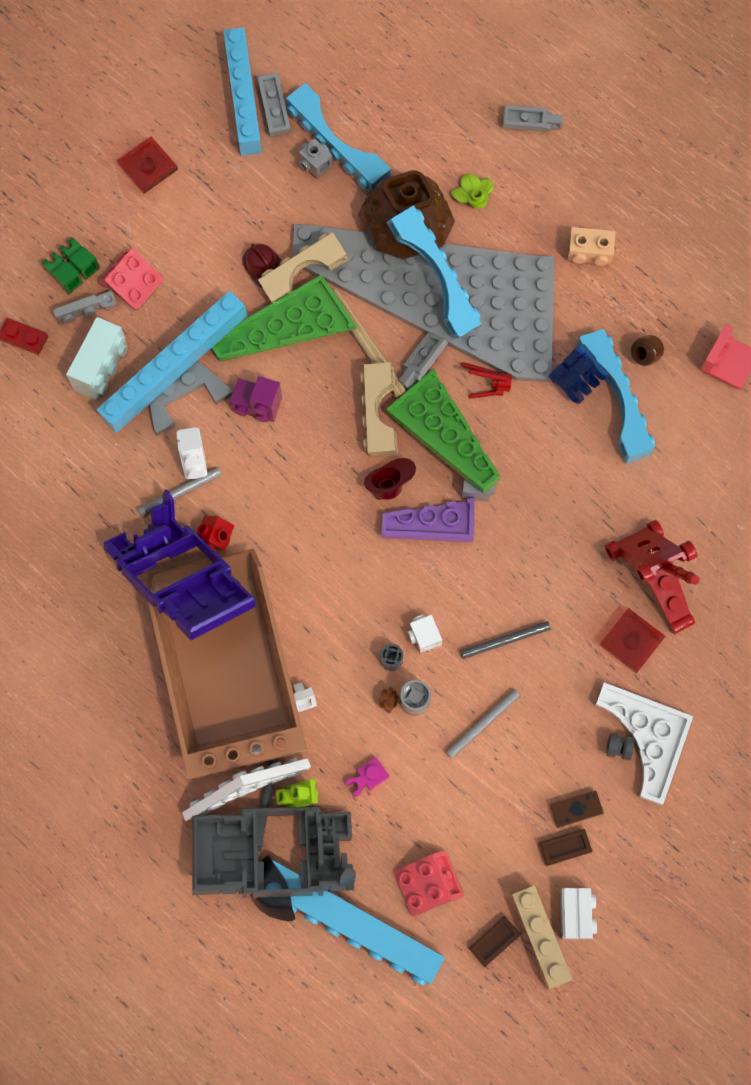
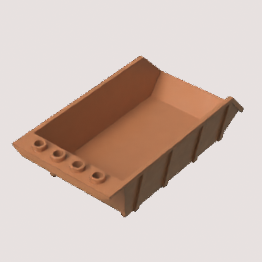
(230, 682)

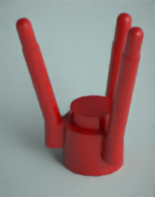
(500, 380)

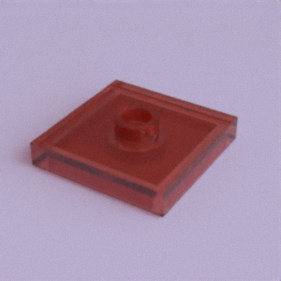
(147, 165)
(632, 640)

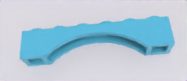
(242, 91)
(364, 166)
(411, 231)
(634, 439)

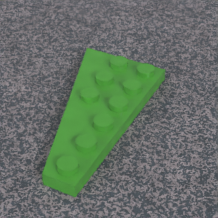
(298, 317)
(439, 425)

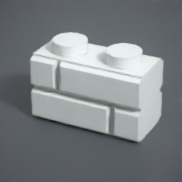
(192, 453)
(576, 913)

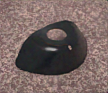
(276, 907)

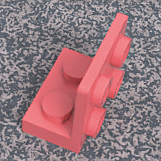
(131, 278)
(729, 360)
(428, 883)

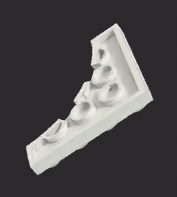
(657, 733)
(245, 784)

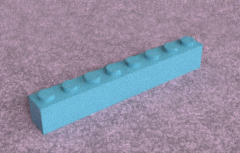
(172, 362)
(364, 930)

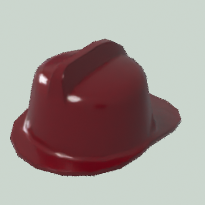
(260, 259)
(389, 479)

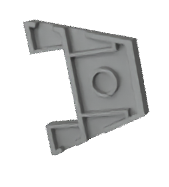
(188, 382)

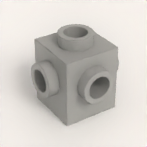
(315, 158)

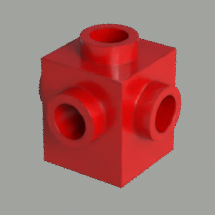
(215, 532)

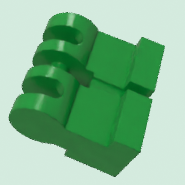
(68, 274)

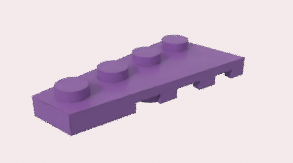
(436, 523)

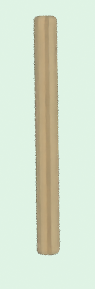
(368, 346)

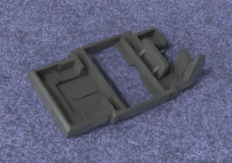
(228, 856)

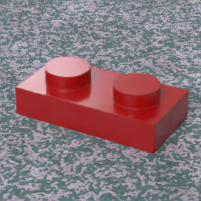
(23, 336)

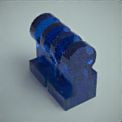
(577, 363)

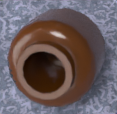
(647, 350)

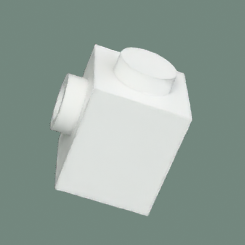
(424, 633)

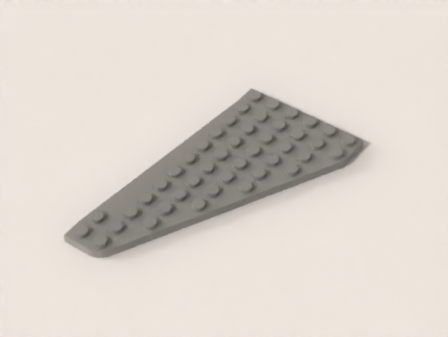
(505, 287)

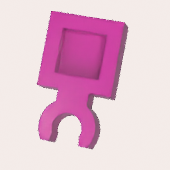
(370, 775)

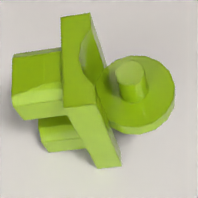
(298, 794)

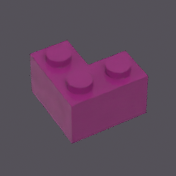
(257, 399)

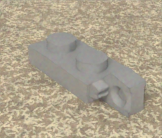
(530, 119)
(86, 306)
(422, 359)

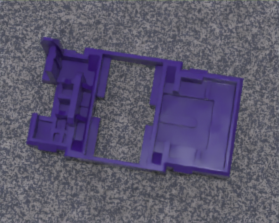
(194, 602)

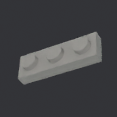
(274, 104)

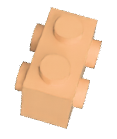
(591, 246)

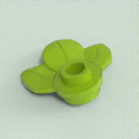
(473, 191)

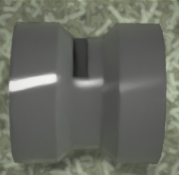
(391, 661)
(614, 746)

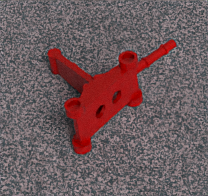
(659, 571)

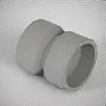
(415, 697)

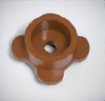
(388, 699)

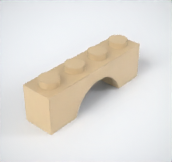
(325, 252)
(378, 382)
(541, 936)

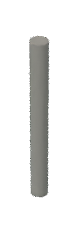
(195, 483)
(482, 724)

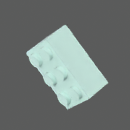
(97, 359)

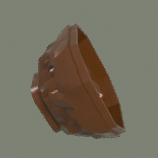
(394, 197)

